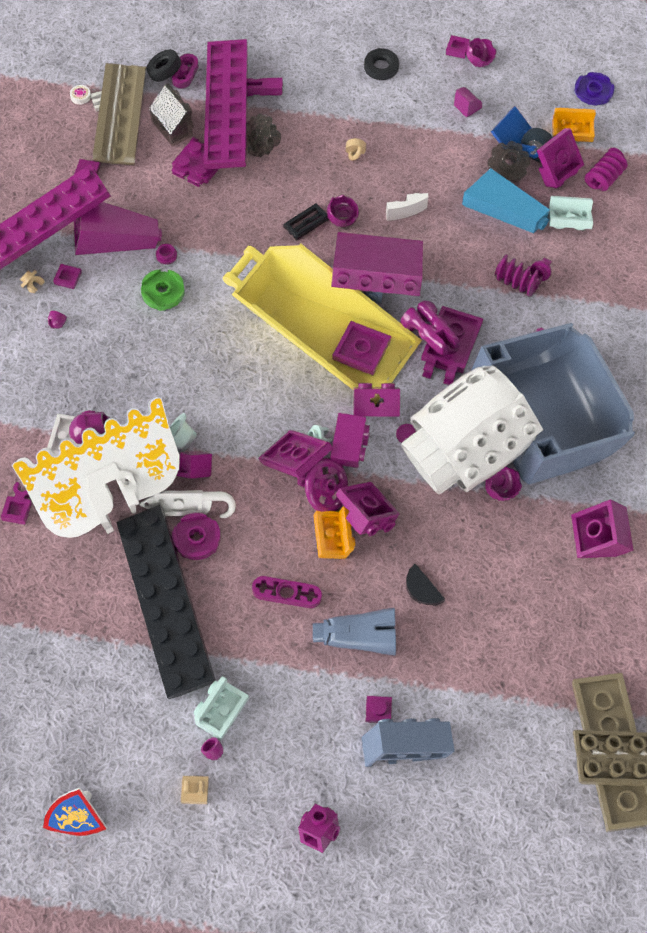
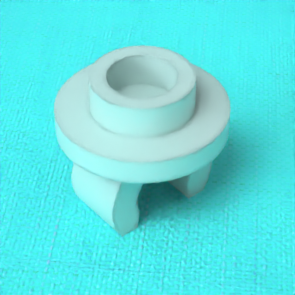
(319, 432)

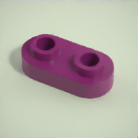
(185, 72)

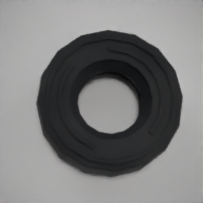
(381, 54)
(154, 66)

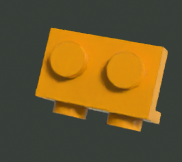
(579, 120)
(333, 534)

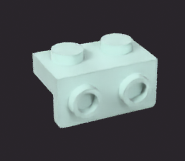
(570, 212)
(220, 708)

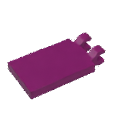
(467, 330)

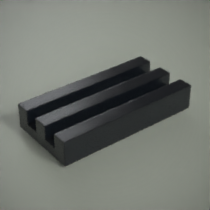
(293, 231)

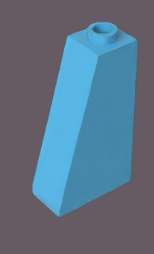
(506, 202)

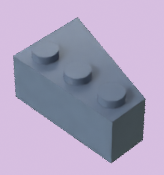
(407, 741)

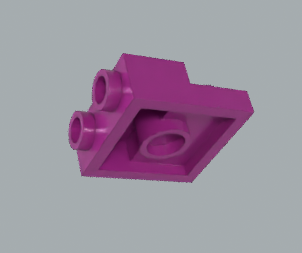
(559, 159)
(367, 508)

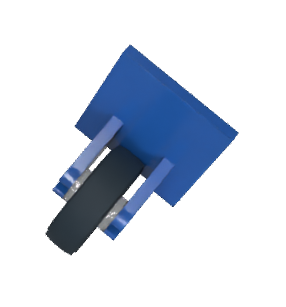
(516, 128)

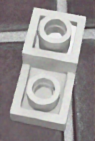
(414, 204)

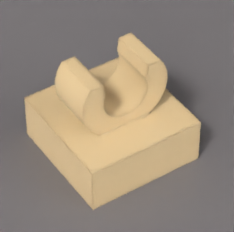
(194, 789)

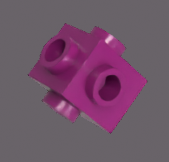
(319, 827)

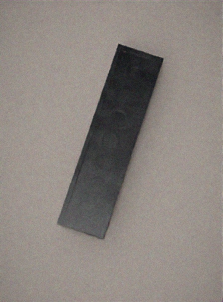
(165, 603)

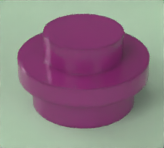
(166, 254)

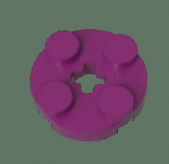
(204, 526)

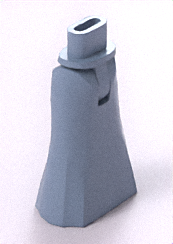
(364, 631)

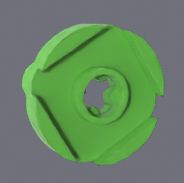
(162, 300)

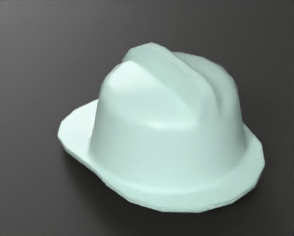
(182, 433)

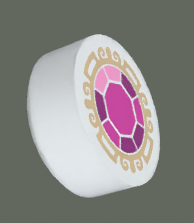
(80, 94)

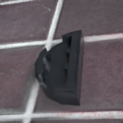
(421, 588)

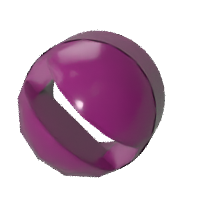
(56, 319)
(212, 749)

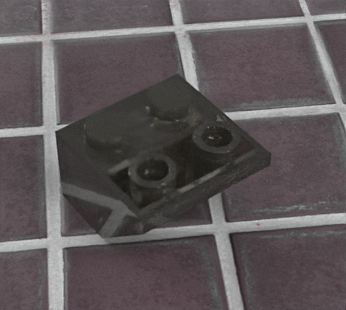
(172, 116)

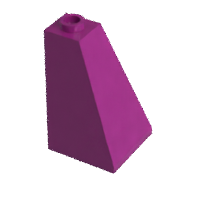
(114, 230)

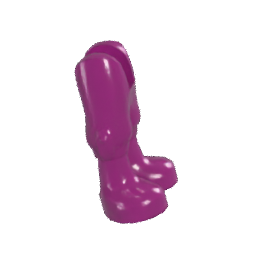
(436, 333)

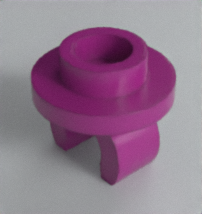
(543, 267)

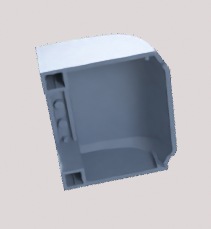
(569, 394)

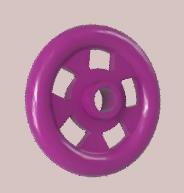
(325, 484)

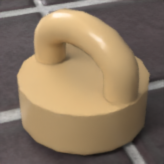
(356, 147)

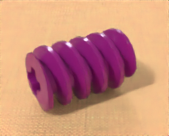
(606, 170)
(518, 276)

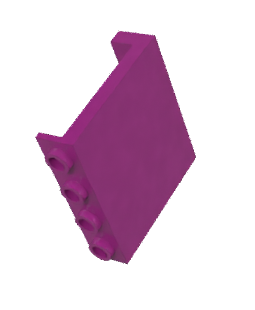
(378, 264)

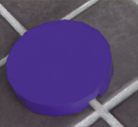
(591, 94)

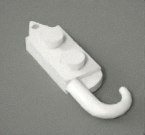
(187, 502)

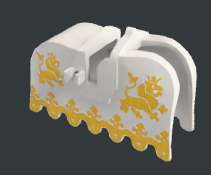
(72, 485)

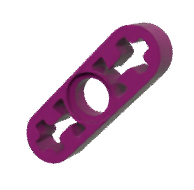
(281, 583)

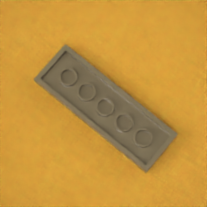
(606, 707)

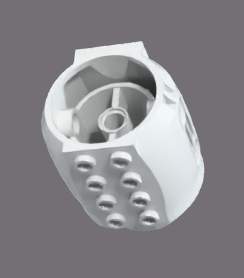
(471, 430)

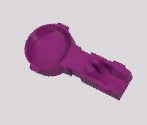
(265, 86)

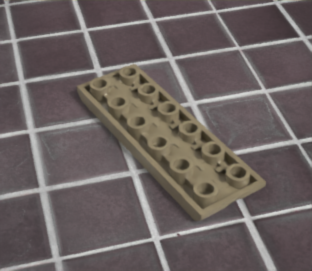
(119, 114)
(611, 757)

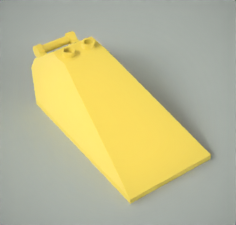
(296, 298)

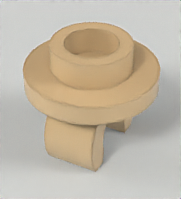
(28, 279)

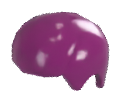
(342, 207)

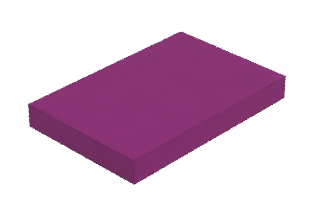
(295, 453)

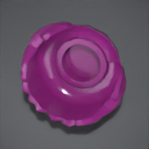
(480, 50)
(504, 480)

